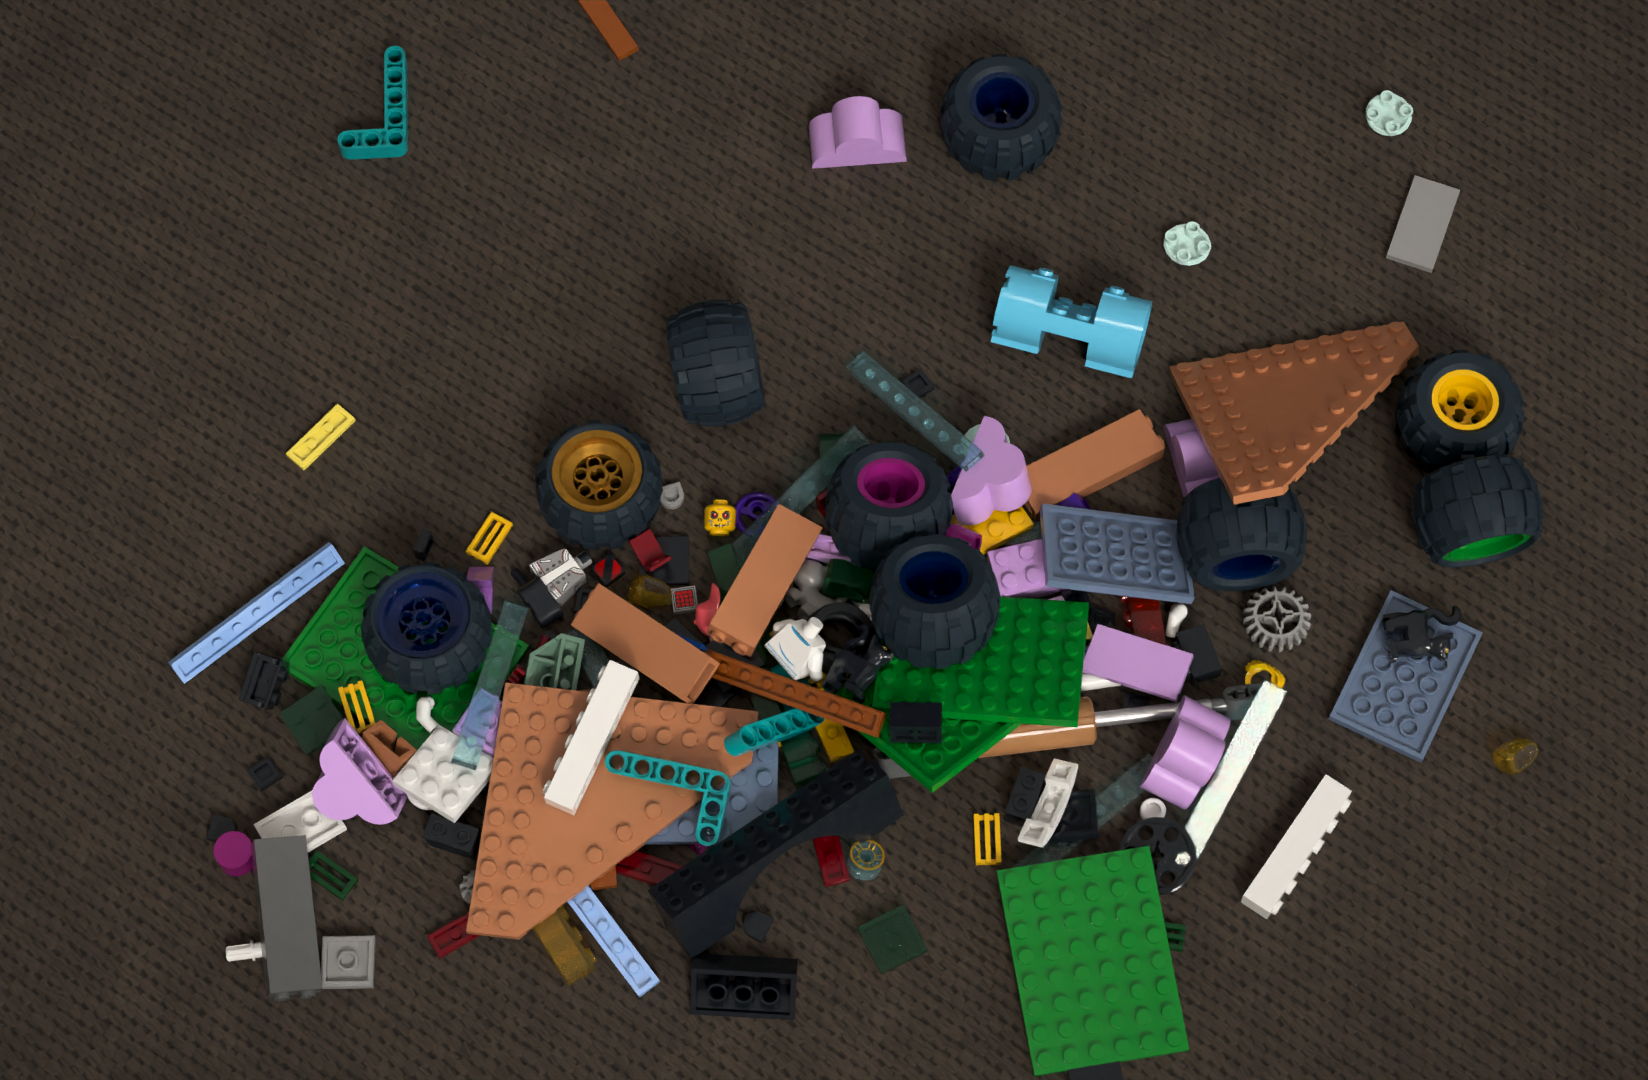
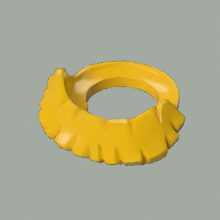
(1258, 666)

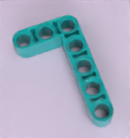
(392, 112)
(772, 729)
(680, 780)

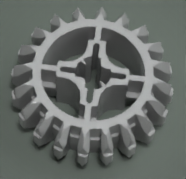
(1297, 614)

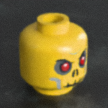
(719, 518)

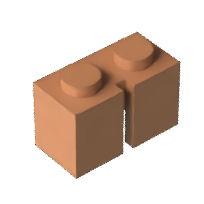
(381, 741)

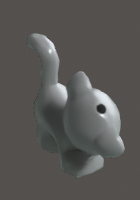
(809, 583)

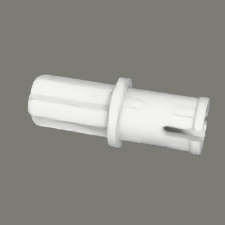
(244, 951)

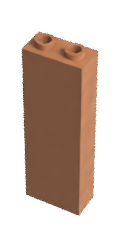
(1094, 461)
(764, 581)
(645, 644)

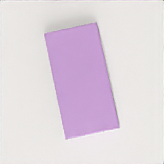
(1137, 663)

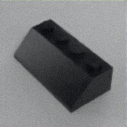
(743, 986)

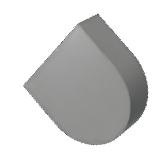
(672, 496)

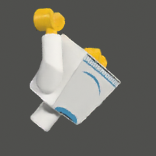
(799, 648)

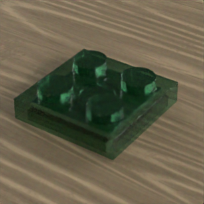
(312, 719)
(892, 939)

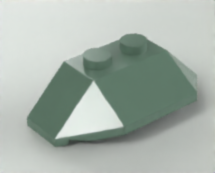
(556, 663)

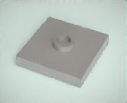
(348, 962)

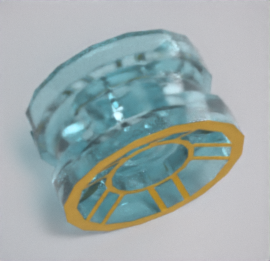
(868, 850)

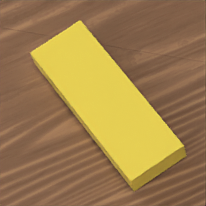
(320, 437)

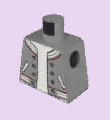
(561, 573)

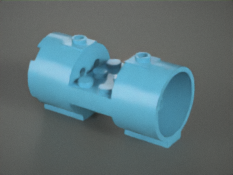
(1030, 309)

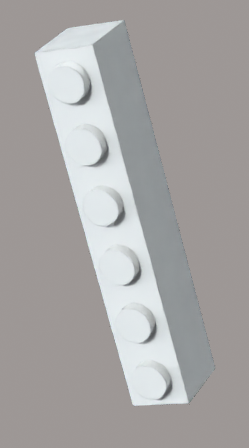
(591, 737)
(1296, 846)

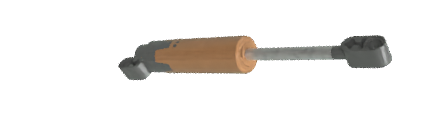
(1033, 738)

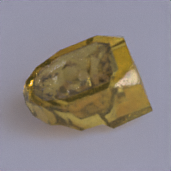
(649, 592)
(1515, 755)

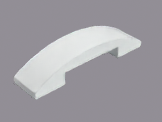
(1051, 804)

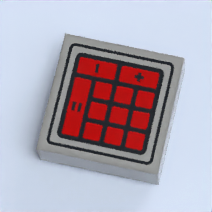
(684, 599)

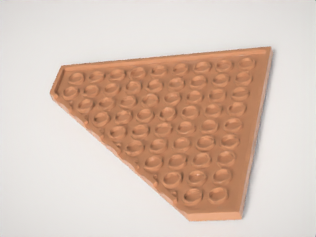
(1283, 404)
(543, 857)

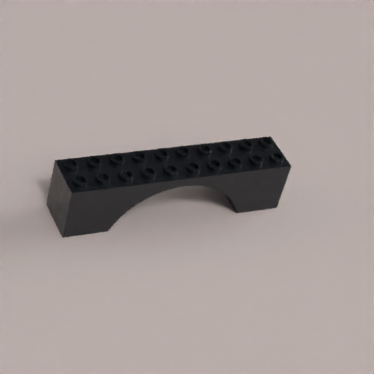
(705, 895)

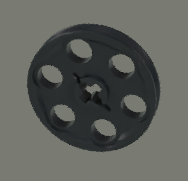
(1168, 849)

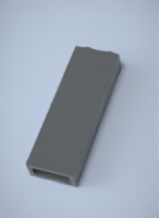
(286, 917)

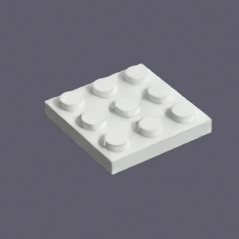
(437, 781)

